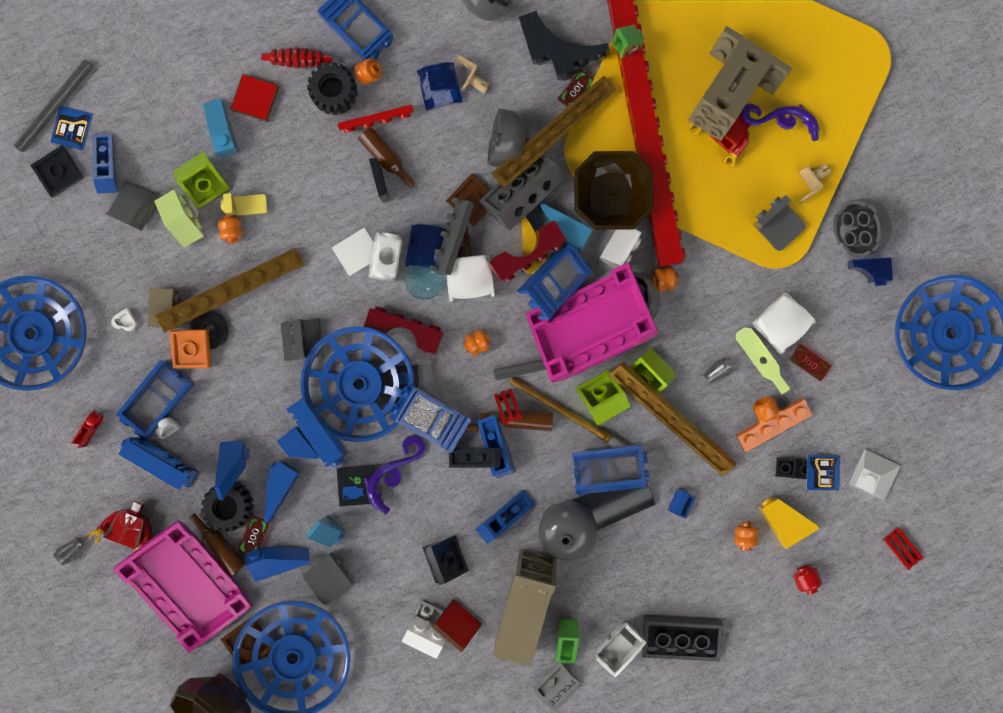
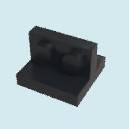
(445, 560)

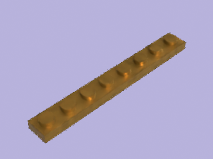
(554, 131)
(229, 290)
(672, 418)

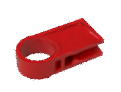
(88, 429)

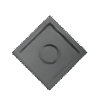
(300, 338)

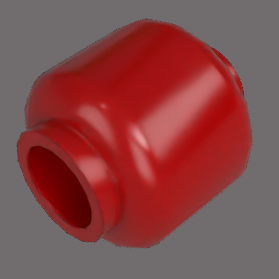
(807, 579)

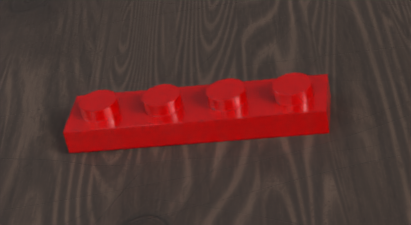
(384, 117)

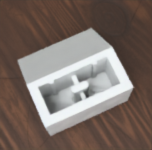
(619, 247)
(420, 631)

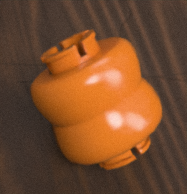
(368, 71)
(230, 229)
(665, 279)
(477, 342)
(746, 536)

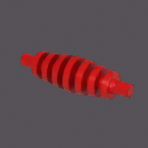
(294, 57)

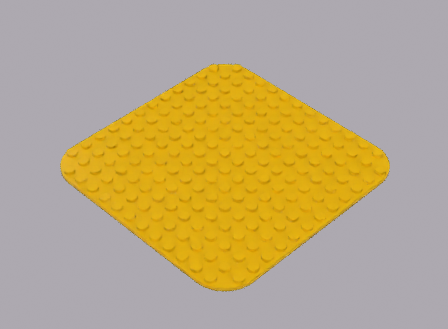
(833, 75)

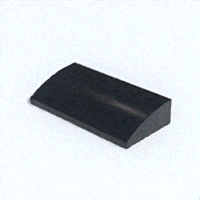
(616, 505)
(682, 638)

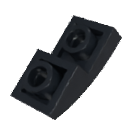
(791, 468)

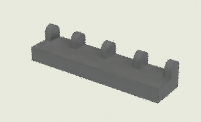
(452, 237)

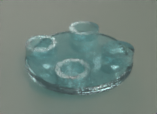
(423, 282)

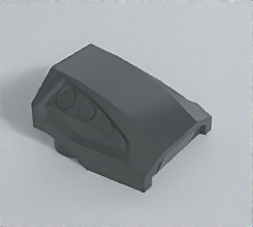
(133, 206)

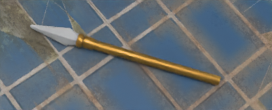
(614, 442)

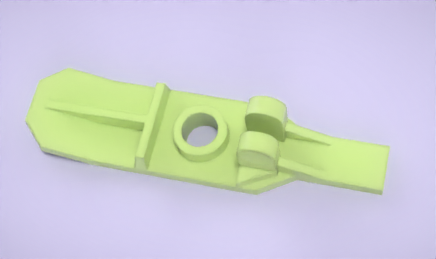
(755, 350)

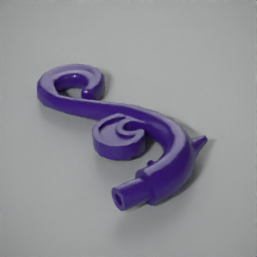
(785, 123)
(390, 467)

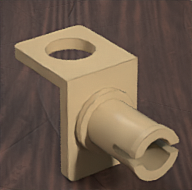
(472, 79)
(813, 178)

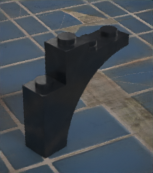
(565, 56)

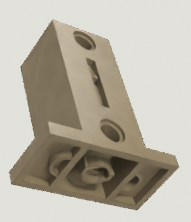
(742, 72)
(525, 608)

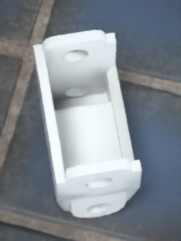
(385, 256)
(470, 278)
(783, 323)
(619, 648)

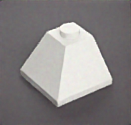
(874, 474)

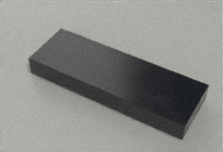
(475, 458)

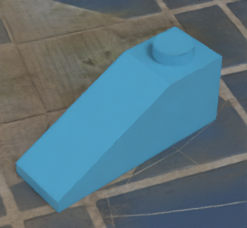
(220, 128)
(573, 230)
(326, 532)

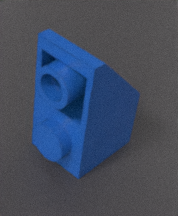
(297, 445)

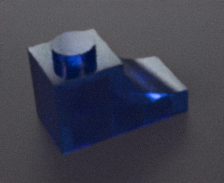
(875, 270)

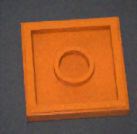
(190, 348)

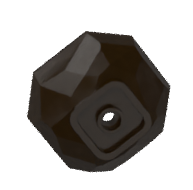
(617, 173)
(209, 696)

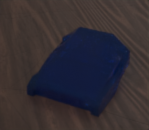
(439, 85)
(422, 245)

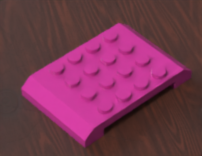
(593, 325)
(184, 585)

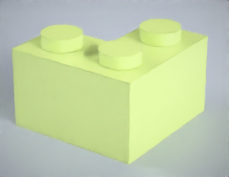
(179, 218)

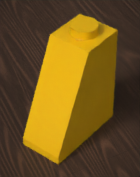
(786, 522)

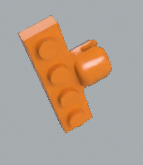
(772, 421)

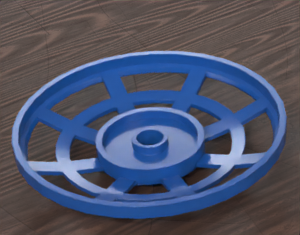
(963, 329)
(45, 332)
(346, 382)
(283, 667)

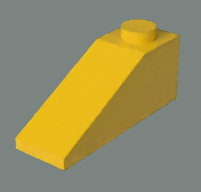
(529, 244)

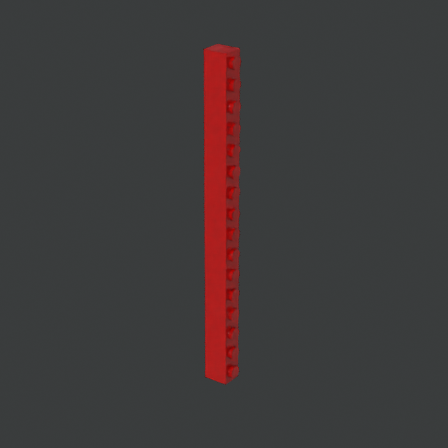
(647, 139)

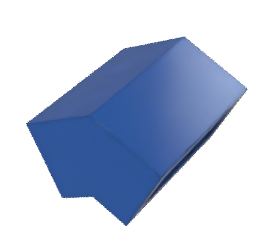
(681, 503)

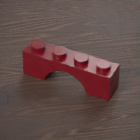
(547, 238)
(427, 338)

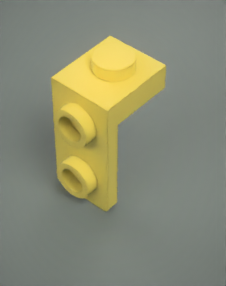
(244, 204)

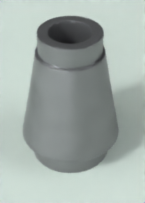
(717, 370)
(68, 551)

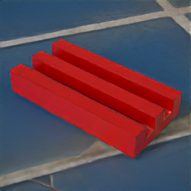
(504, 396)
(913, 561)

